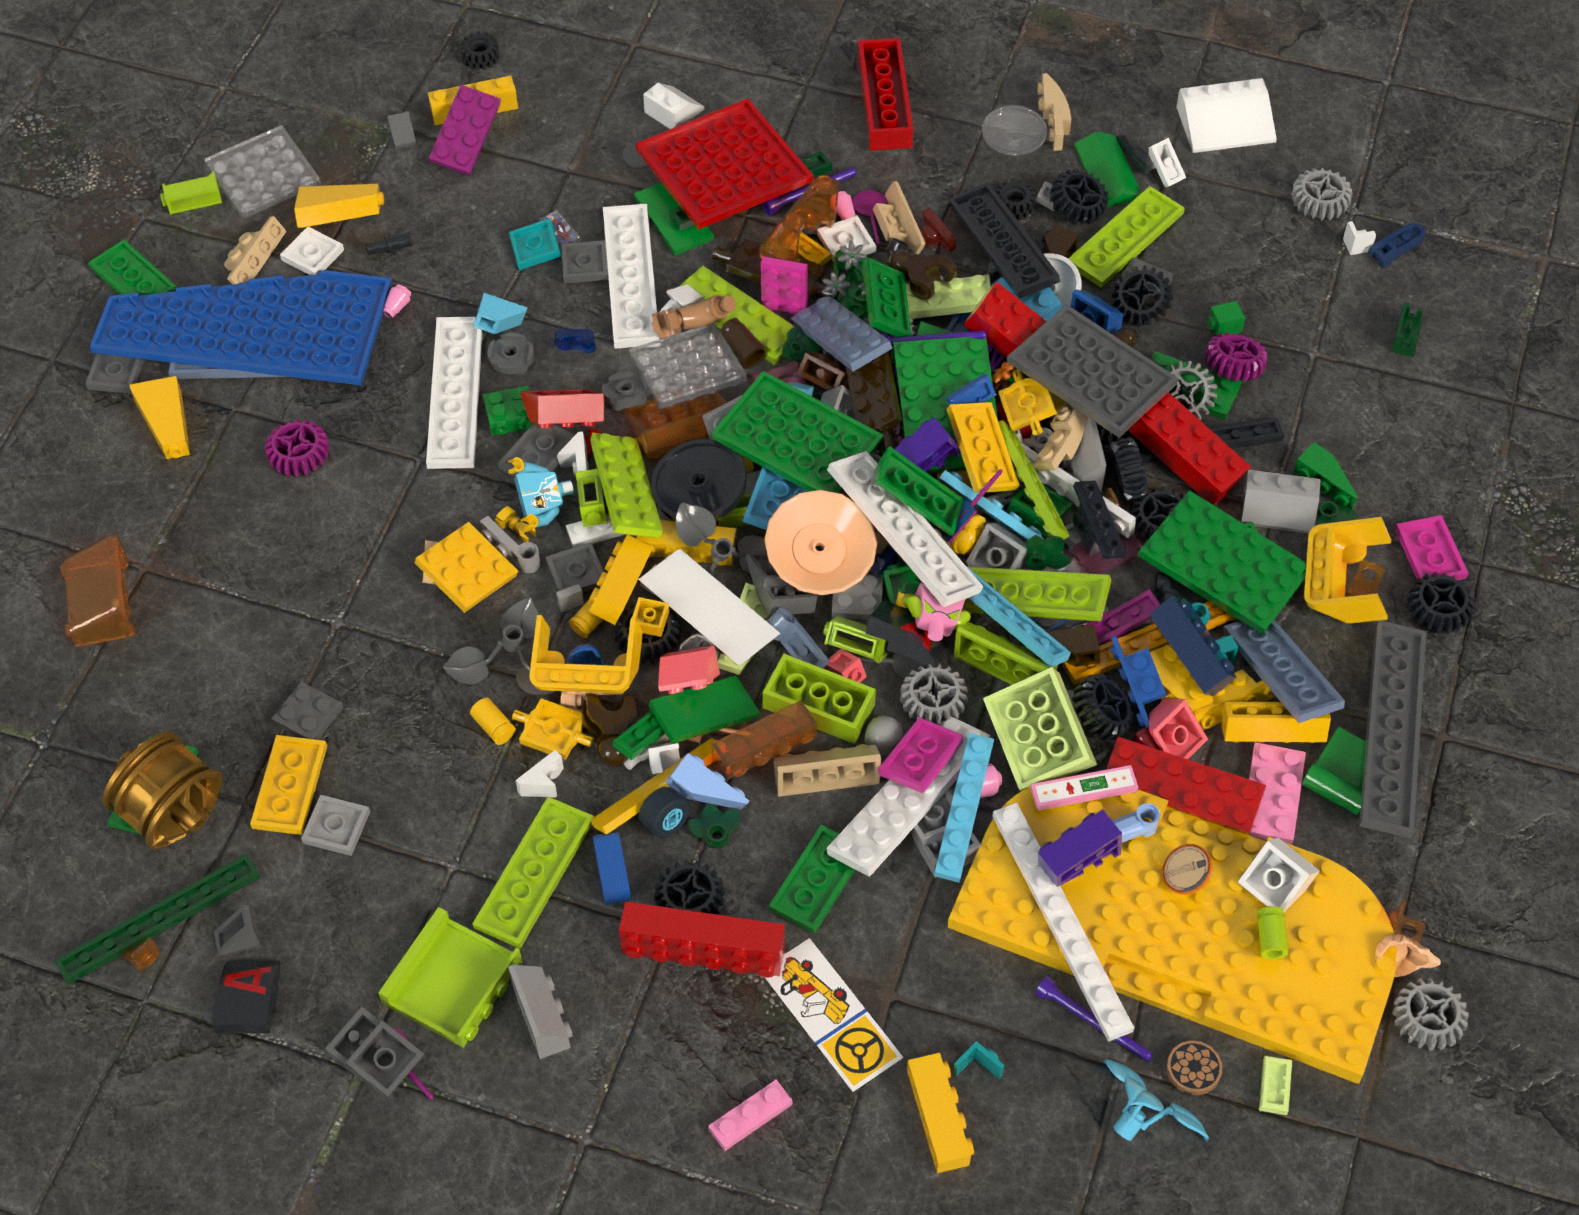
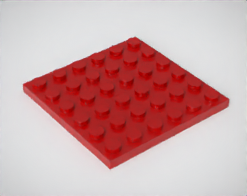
(723, 163)

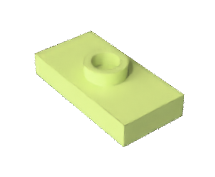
(1275, 1085)

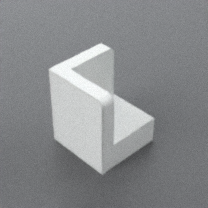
(1358, 241)
(662, 756)

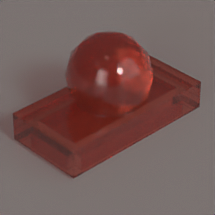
(936, 232)

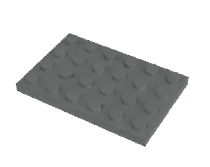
(1092, 370)

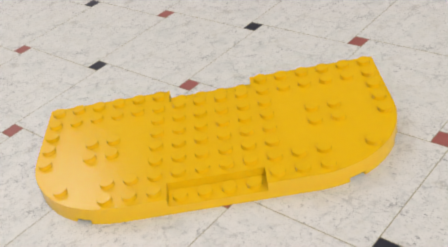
(1202, 948)

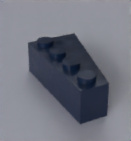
(1193, 644)

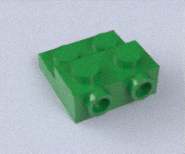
(506, 411)
(1023, 507)
(900, 579)

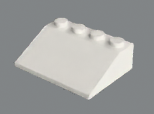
(1226, 115)

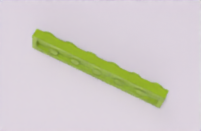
(1034, 486)

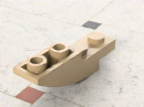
(1055, 109)
(1063, 443)

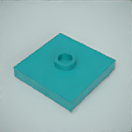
(535, 244)

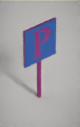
(968, 509)

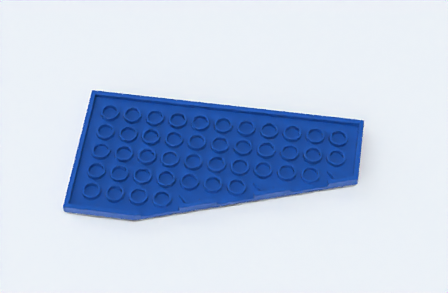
(271, 325)

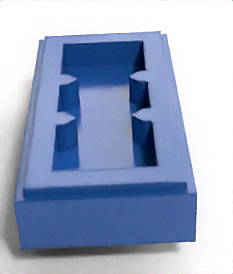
(974, 392)

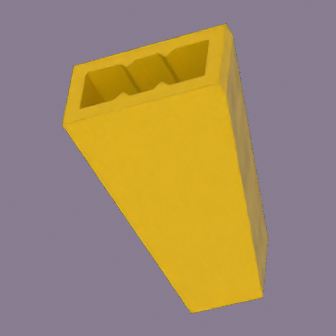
(336, 203)
(163, 411)

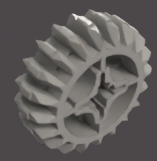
(1334, 190)
(1194, 386)
(946, 688)
(1430, 1000)

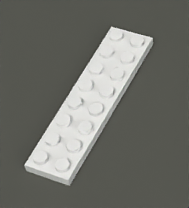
(630, 275)
(454, 394)
(906, 531)
(895, 813)

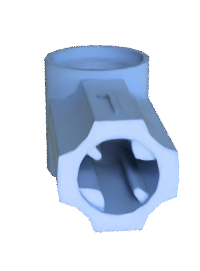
(1133, 825)

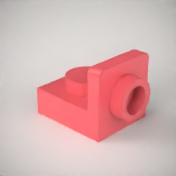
(846, 665)

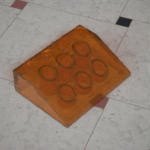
(668, 427)

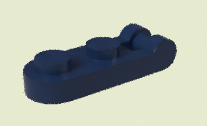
(1397, 243)

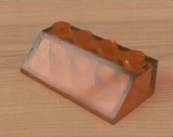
(763, 740)

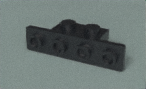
(1096, 523)

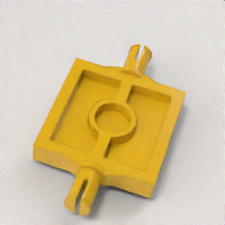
(1026, 403)
(552, 728)

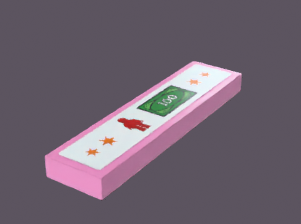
(1084, 787)

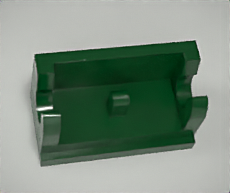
(1407, 331)

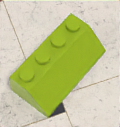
(996, 654)

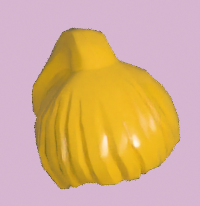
(969, 535)

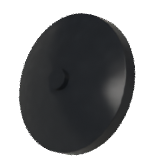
(701, 476)

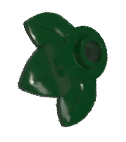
(797, 345)
(1337, 514)
(1046, 553)
(714, 823)

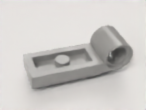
(508, 548)

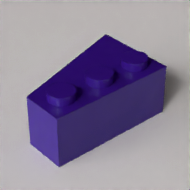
(928, 446)
(1080, 847)

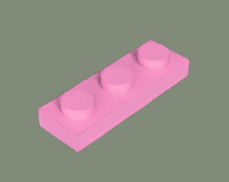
(750, 1115)

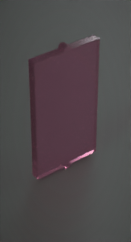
(1096, 564)

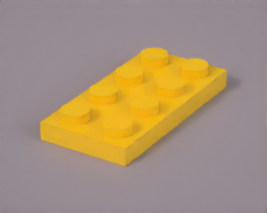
(982, 446)
(289, 785)

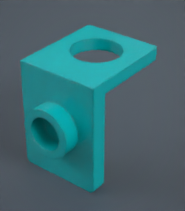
(985, 1057)

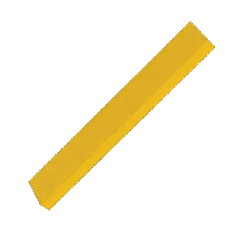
(632, 803)

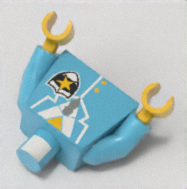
(538, 492)

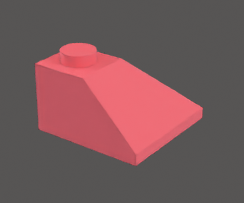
(1176, 728)

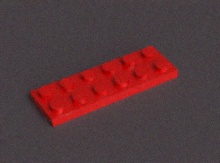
(1192, 785)

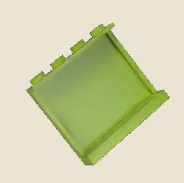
(449, 979)

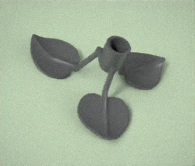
(697, 523)
(517, 623)

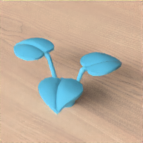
(1133, 1118)

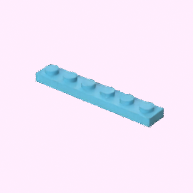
(991, 508)
(1019, 625)
(964, 807)

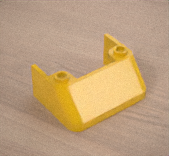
(1328, 553)
(552, 673)

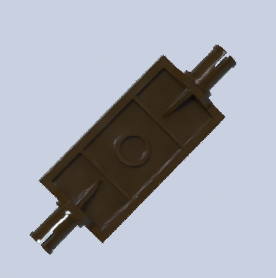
(747, 264)
(876, 398)

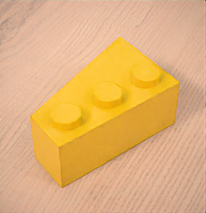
(1177, 679)

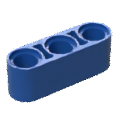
(611, 867)

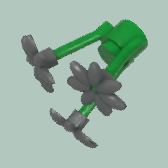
(845, 259)

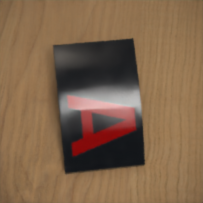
(904, 637)
(246, 997)

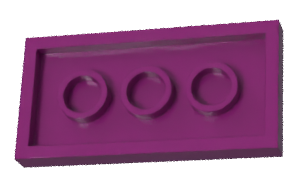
(465, 130)

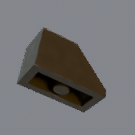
(1060, 241)

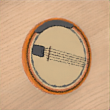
(1187, 869)

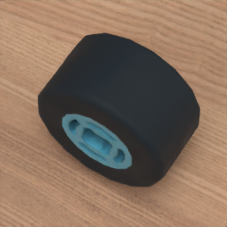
(664, 812)

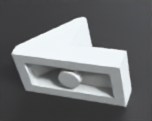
(1166, 162)
(682, 297)
(574, 454)
(537, 780)

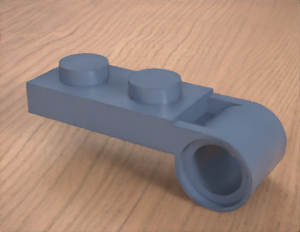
(796, 639)

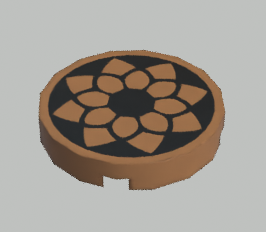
(1194, 1067)

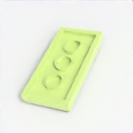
(950, 297)

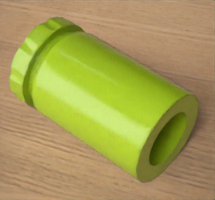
(1272, 933)

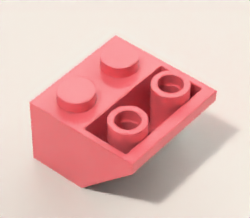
(688, 668)

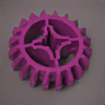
(1235, 357)
(295, 442)

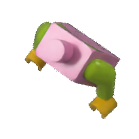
(930, 613)

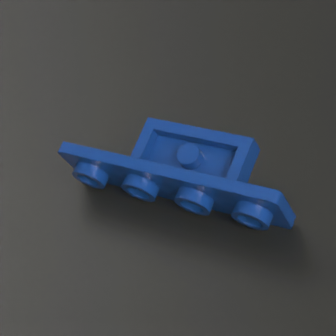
(1142, 678)

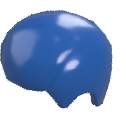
(585, 655)

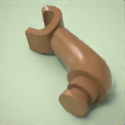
(692, 316)

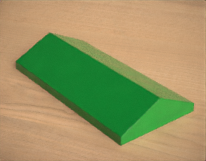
(1104, 158)
(918, 490)

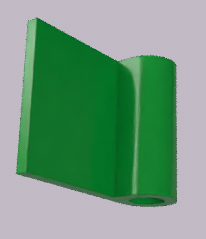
(1339, 771)

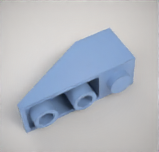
(700, 784)

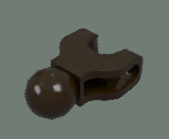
(922, 271)
(608, 725)

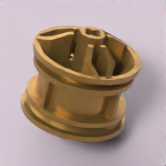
(162, 790)

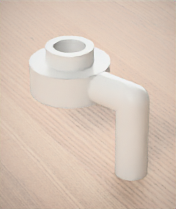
(1035, 440)

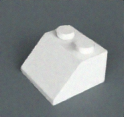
(670, 105)
(1278, 875)

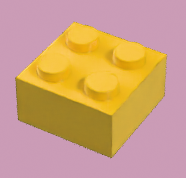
(651, 616)

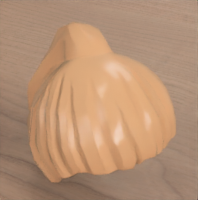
(1409, 954)

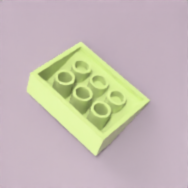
(1039, 729)

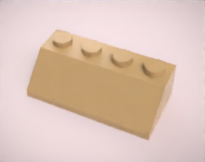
(827, 770)

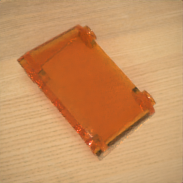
(812, 208)
(97, 593)

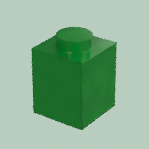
(1226, 318)

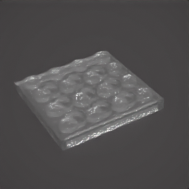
(262, 171)
(687, 365)

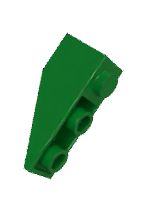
(1322, 465)

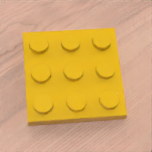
(466, 567)

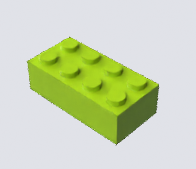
(834, 701)

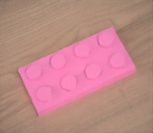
(1282, 774)

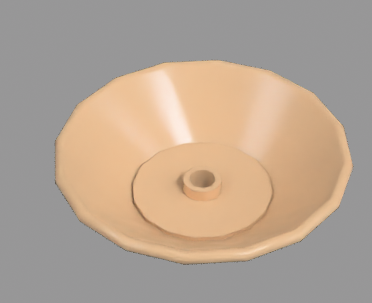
(823, 521)

